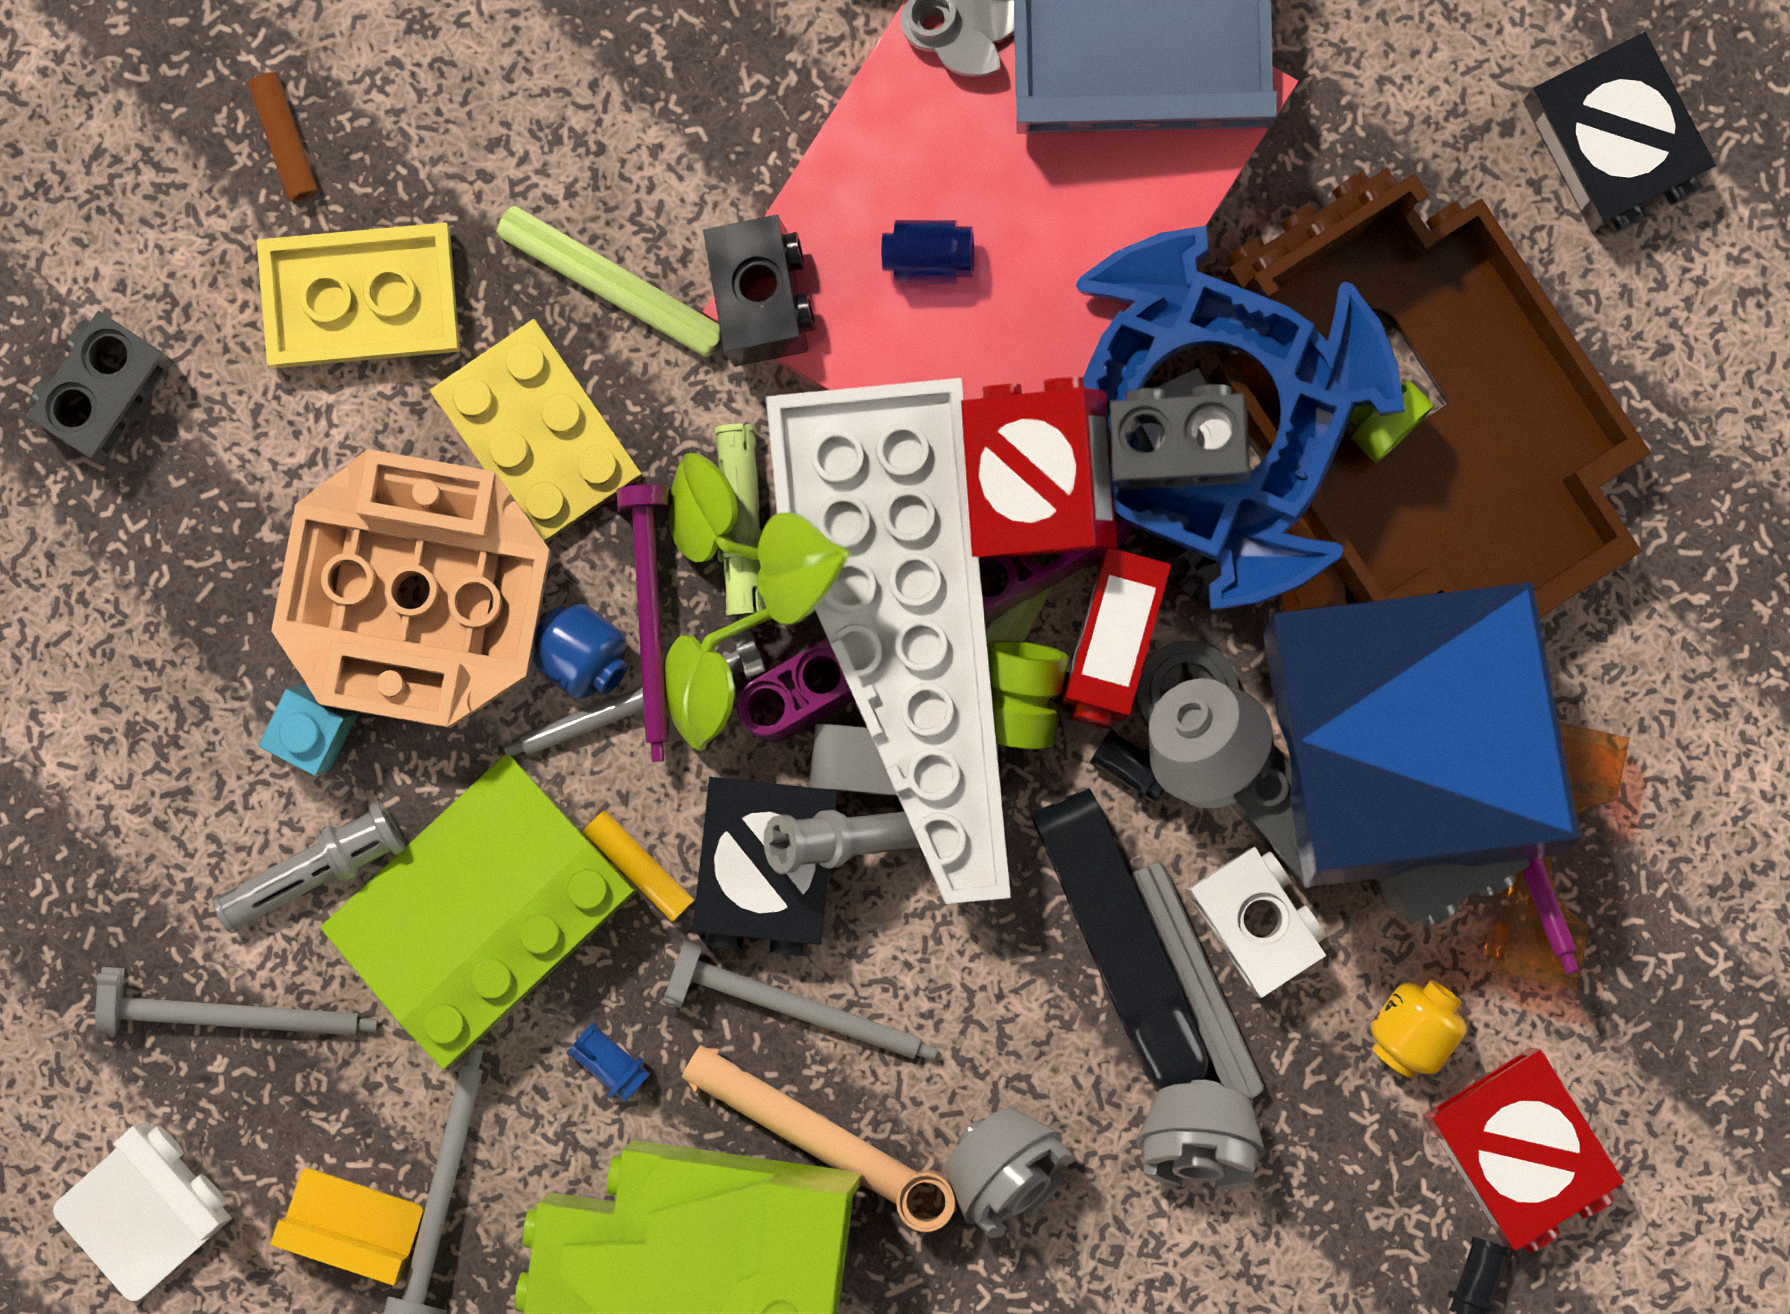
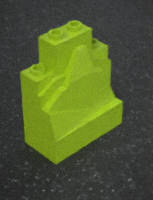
(692, 1238)

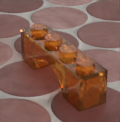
(1519, 940)

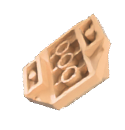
(357, 545)

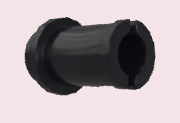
(1128, 766)
(1480, 1278)

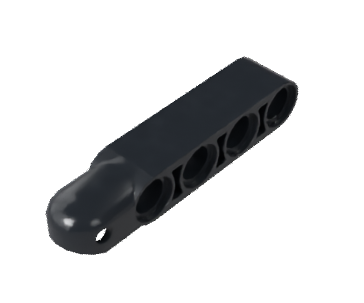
(1121, 940)

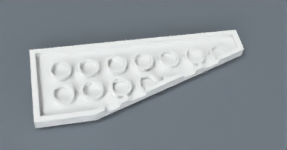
(907, 610)

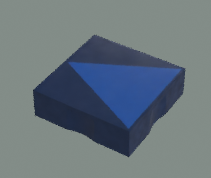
(1420, 734)

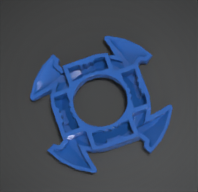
(1317, 391)

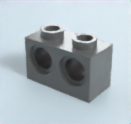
(113, 397)
(1179, 458)

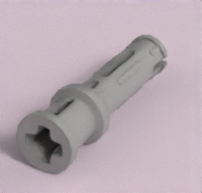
(833, 838)
(336, 854)

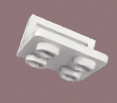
(141, 1211)

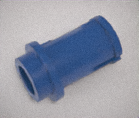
(608, 1063)

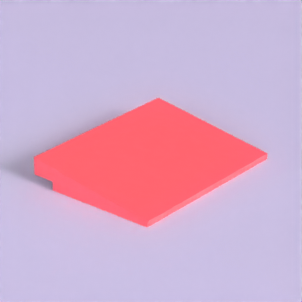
(1041, 211)

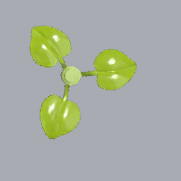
(793, 580)

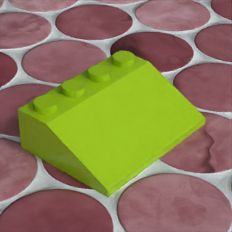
(477, 911)

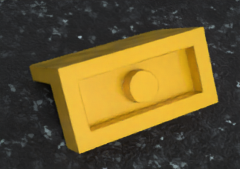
(349, 1226)

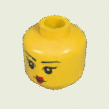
(1418, 1028)

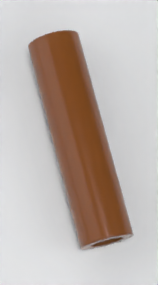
(282, 136)

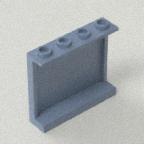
(1143, 65)

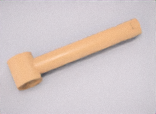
(816, 1135)

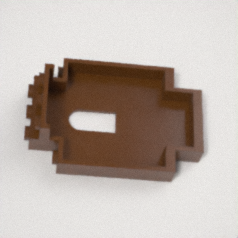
(1516, 459)

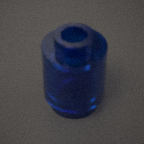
(928, 251)

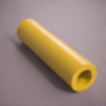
(638, 866)

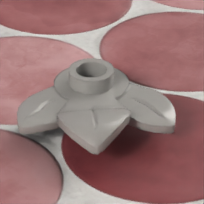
(967, 34)

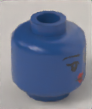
(580, 651)

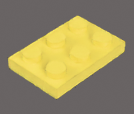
(358, 295)
(536, 430)

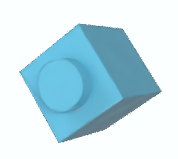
(307, 731)

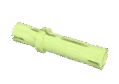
(738, 464)

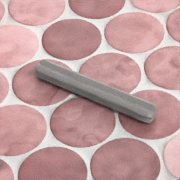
(1196, 981)

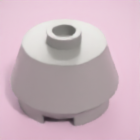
(1209, 742)
(1201, 1135)
(1005, 1168)

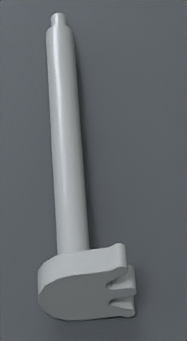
(746, 659)
(689, 969)
(113, 1007)
(440, 1193)

